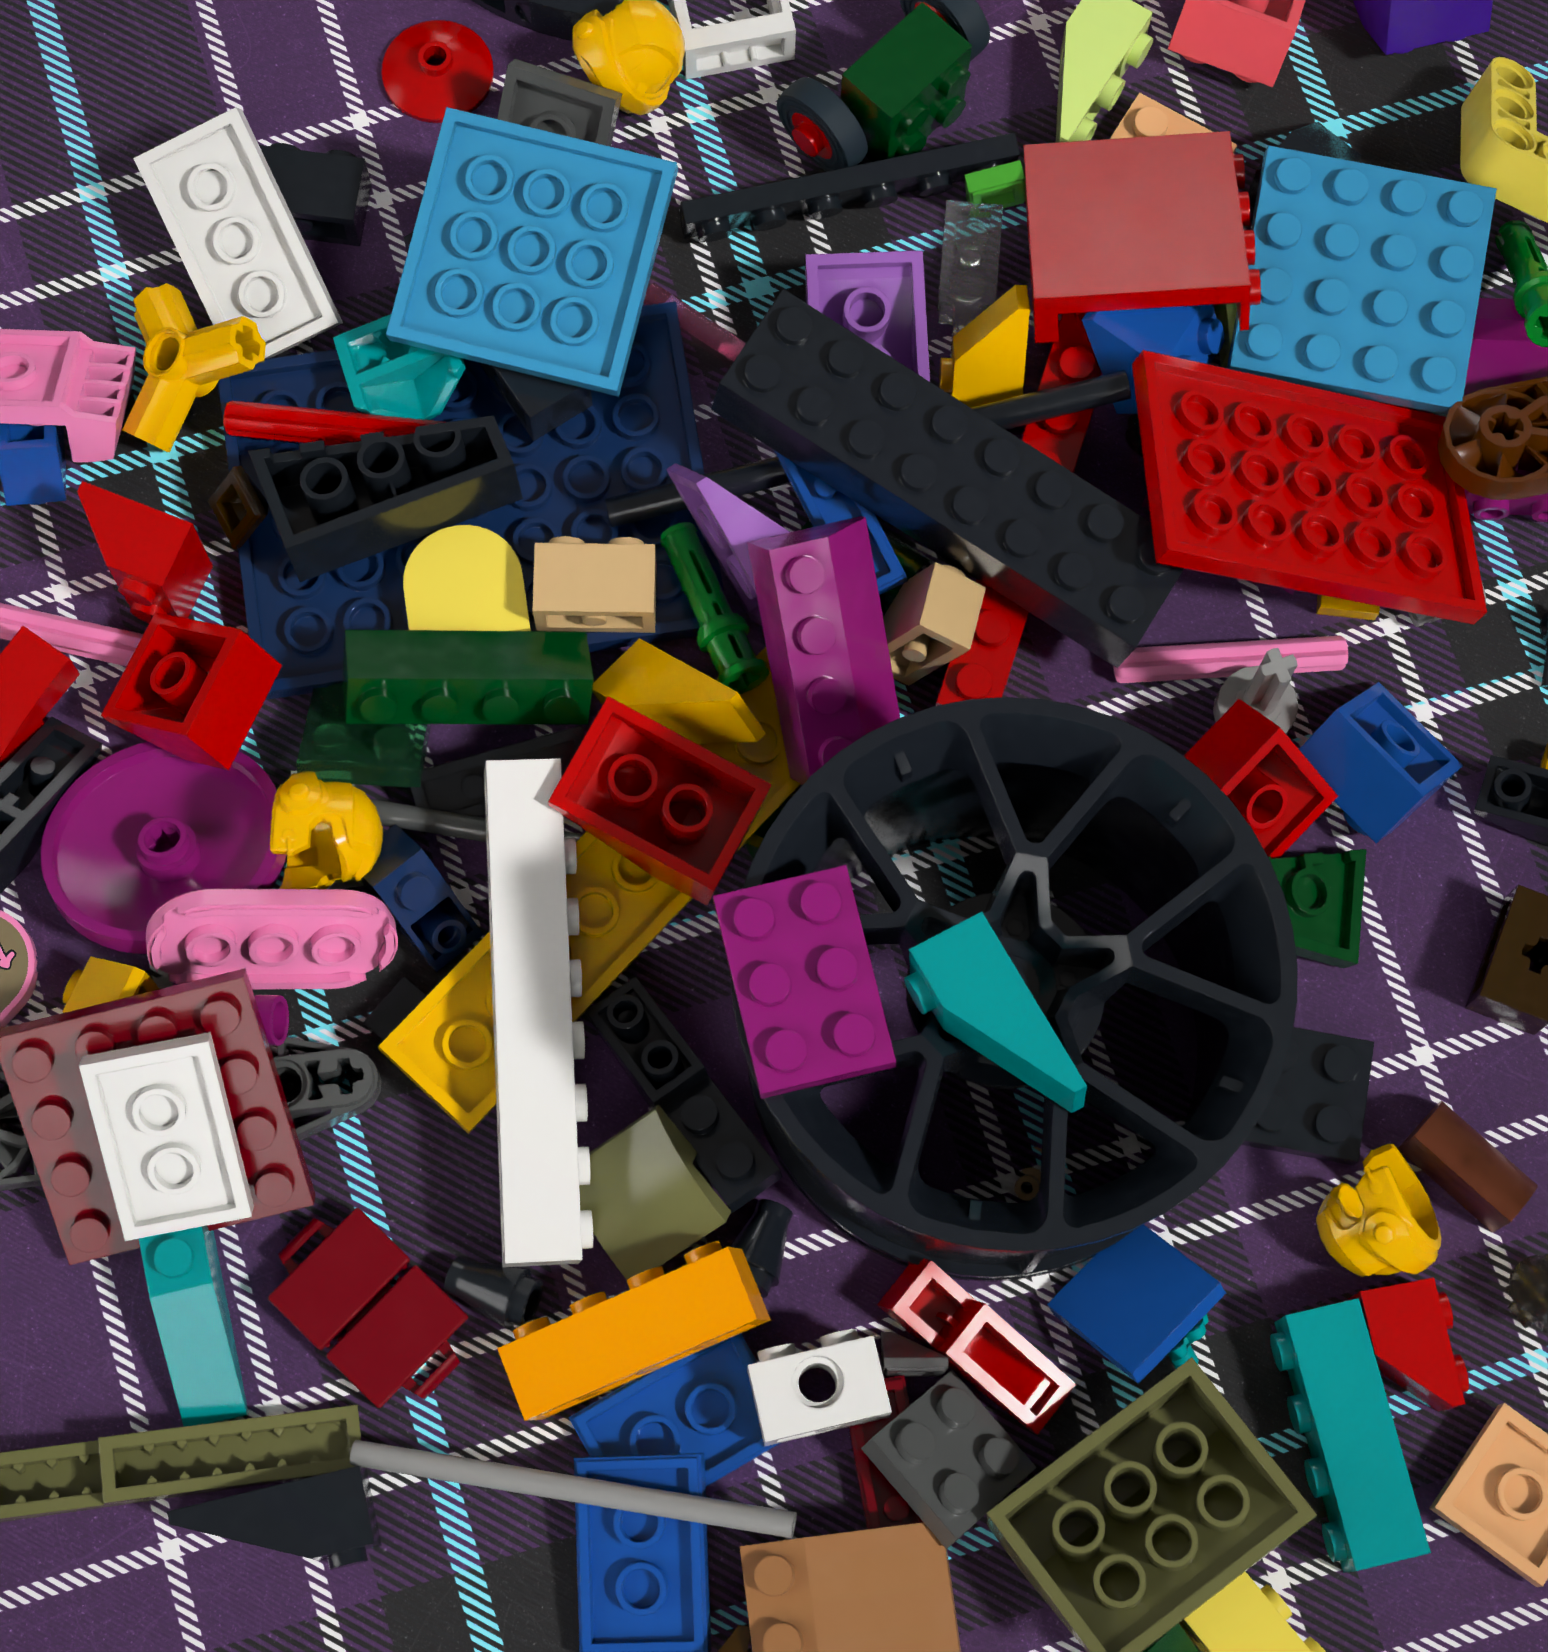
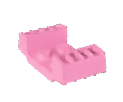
(67, 383)

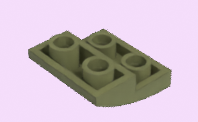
(649, 1195)

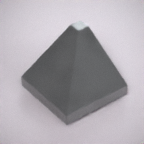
(909, 1358)

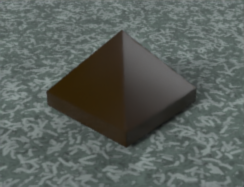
(238, 506)

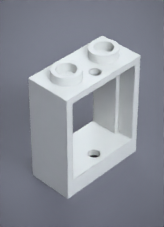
(738, 42)

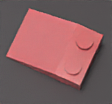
(1238, 35)

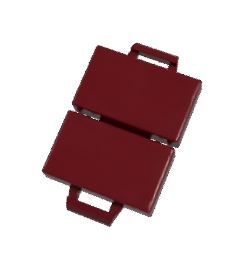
(387, 1326)

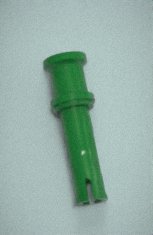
(1529, 275)
(720, 631)

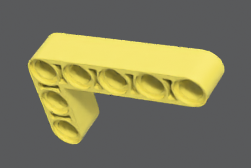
(1502, 138)

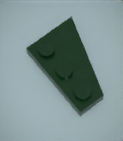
(1324, 904)

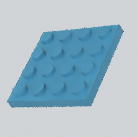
(532, 251)
(1365, 279)

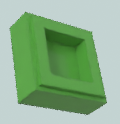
(997, 185)

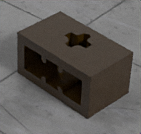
(1504, 983)

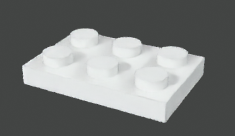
(167, 1136)

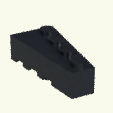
(383, 490)

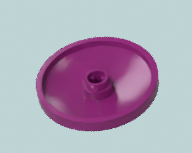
(153, 830)

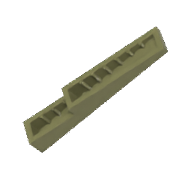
(175, 1462)

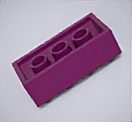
(823, 639)

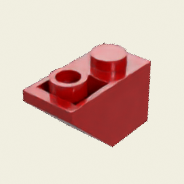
(1413, 1342)

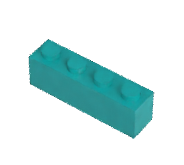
(1349, 1436)

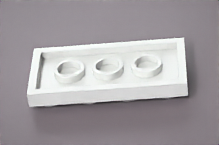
(238, 232)

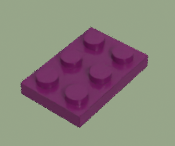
(804, 981)

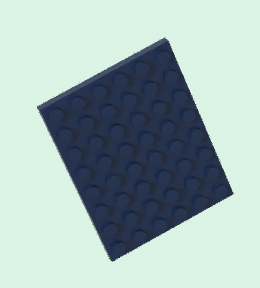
(563, 482)

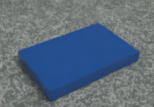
(682, 1408)
(638, 1572)

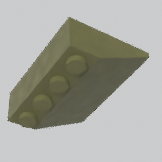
(1149, 1515)

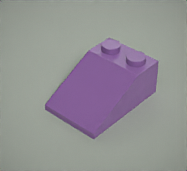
(876, 299)
(727, 528)

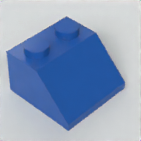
(1172, 331)
(1378, 761)

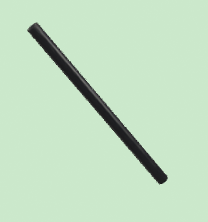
(769, 473)

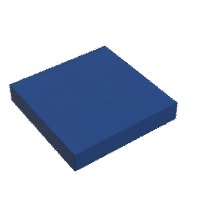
(1136, 1301)

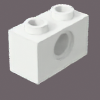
(789, 1415)

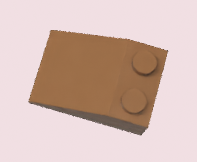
(851, 1593)

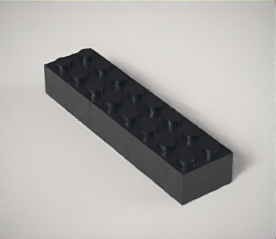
(947, 477)

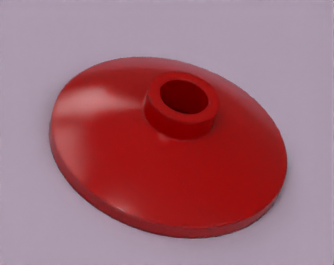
(426, 89)

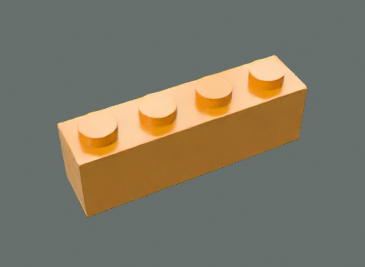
(632, 1332)

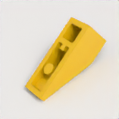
(678, 697)

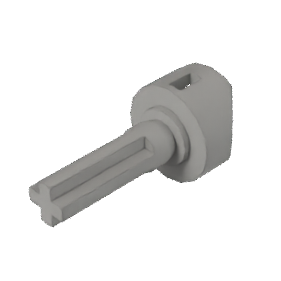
(1264, 689)

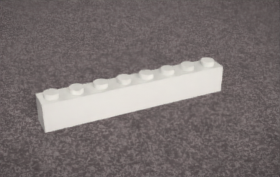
(533, 1017)

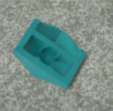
(394, 376)

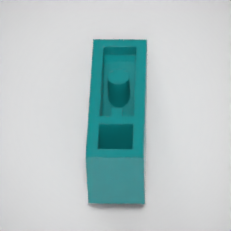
(988, 1007)
(194, 1324)

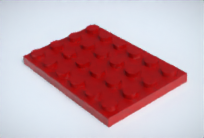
(1303, 489)

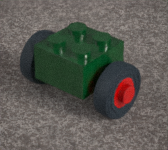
(893, 91)

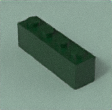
(466, 677)

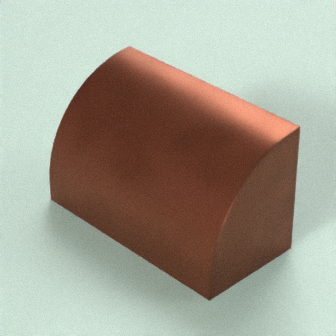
(1468, 1167)

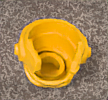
(631, 51)
(325, 831)
(1382, 1223)

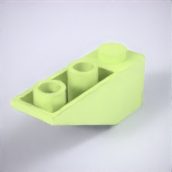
(1094, 55)

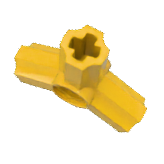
(183, 362)

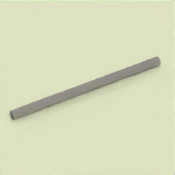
(574, 1488)

